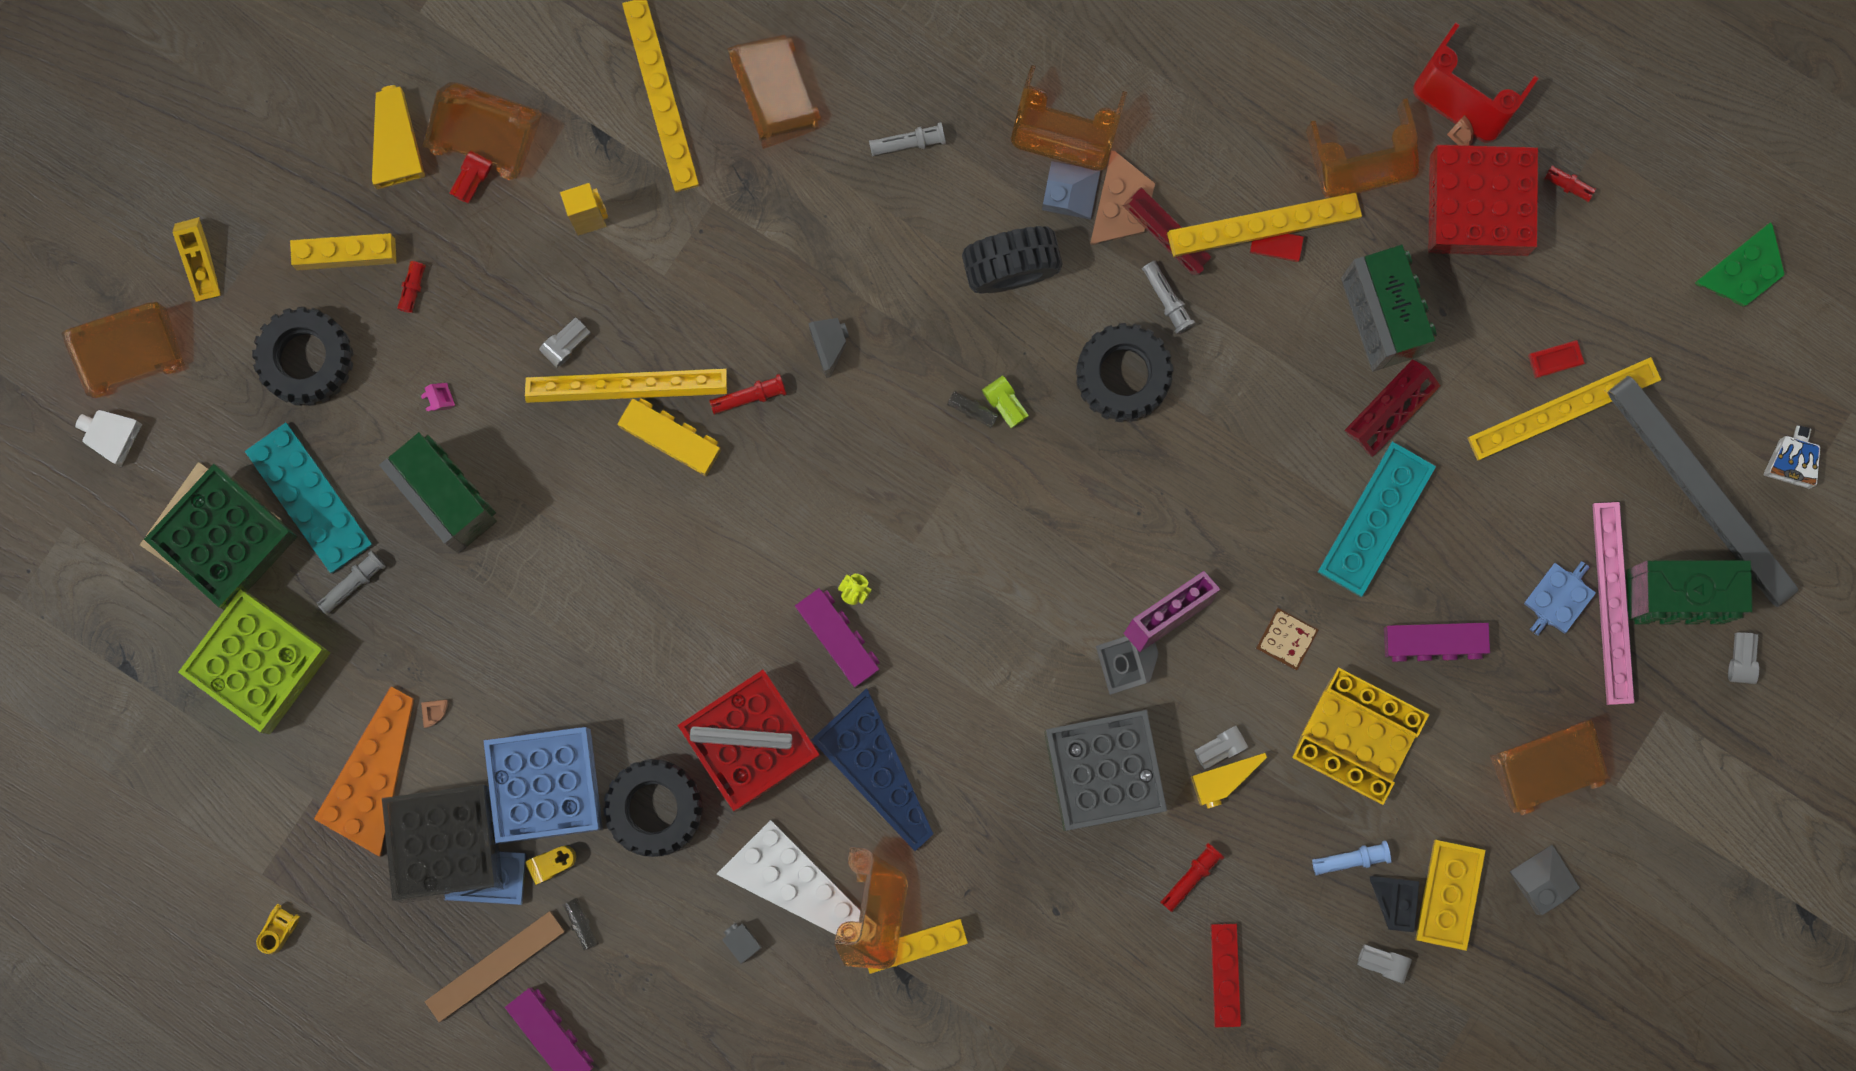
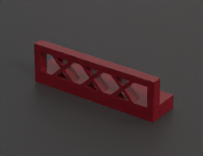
(1158, 223)
(1390, 403)

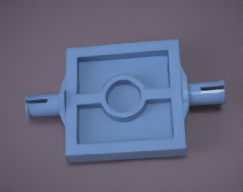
(1559, 598)

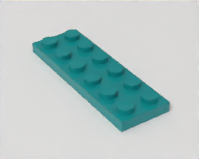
(308, 498)
(1376, 519)

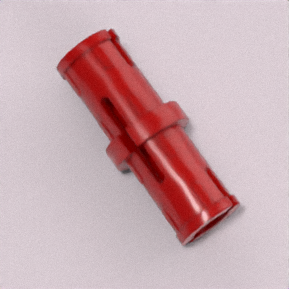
(1570, 183)
(411, 287)

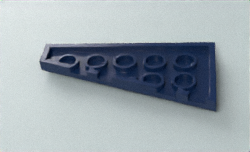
(867, 758)

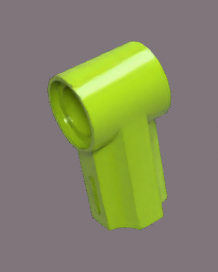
(1002, 396)

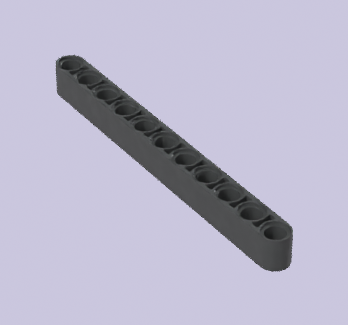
(1702, 490)

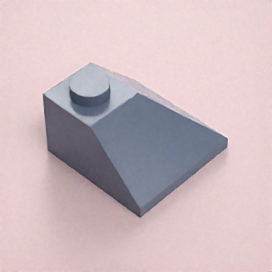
(1070, 190)

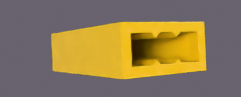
(395, 145)

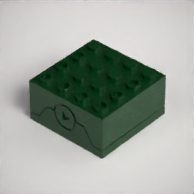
(220, 537)
(1688, 592)

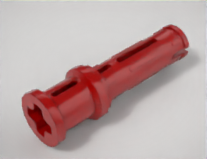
(759, 391)
(1199, 868)

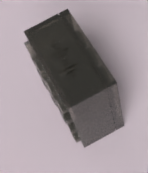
(441, 844)

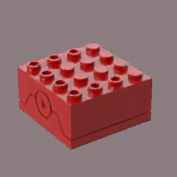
(1483, 200)
(750, 771)

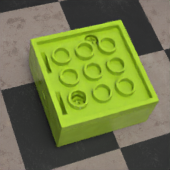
(254, 662)

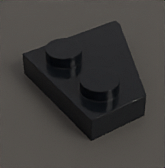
(1397, 902)

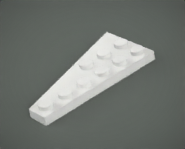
(785, 876)

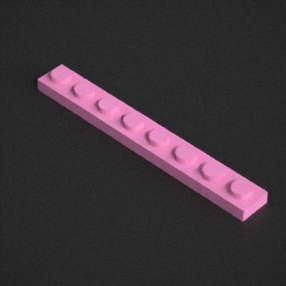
(1613, 603)

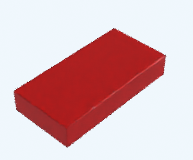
(1282, 247)
(1556, 359)

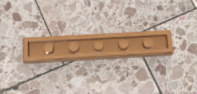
(494, 966)

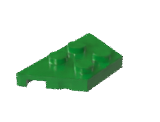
(1747, 269)

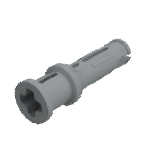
(919, 137)
(1173, 307)
(360, 575)

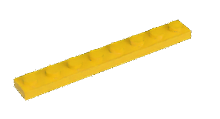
(660, 95)
(1264, 224)
(626, 385)
(1558, 410)

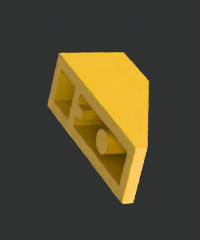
(196, 258)
(1220, 782)

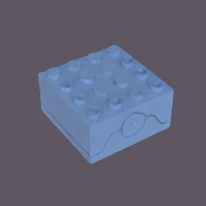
(543, 785)

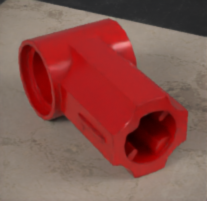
(474, 170)

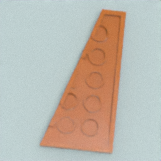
(369, 775)

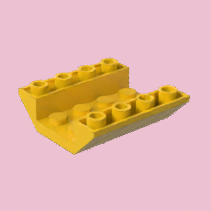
(1359, 735)

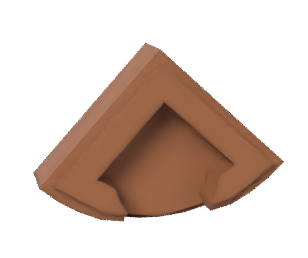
(1462, 132)
(433, 712)

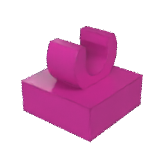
(438, 396)

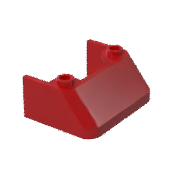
(1456, 98)

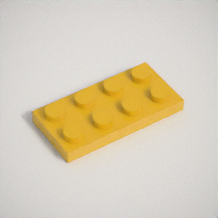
(1450, 895)

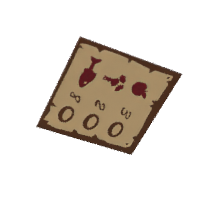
(1287, 639)

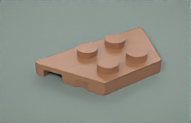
(1119, 185)

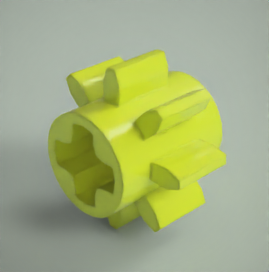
(854, 589)

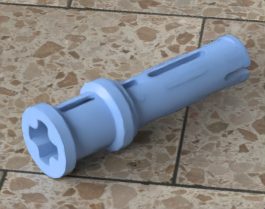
(1363, 857)

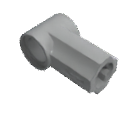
(559, 347)
(1743, 666)
(1225, 745)
(1389, 964)

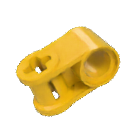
(547, 864)
(277, 928)

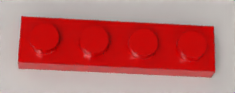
(1225, 975)

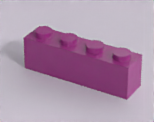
(1171, 611)
(837, 638)
(1436, 640)
(547, 1034)

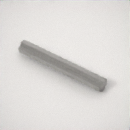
(741, 737)

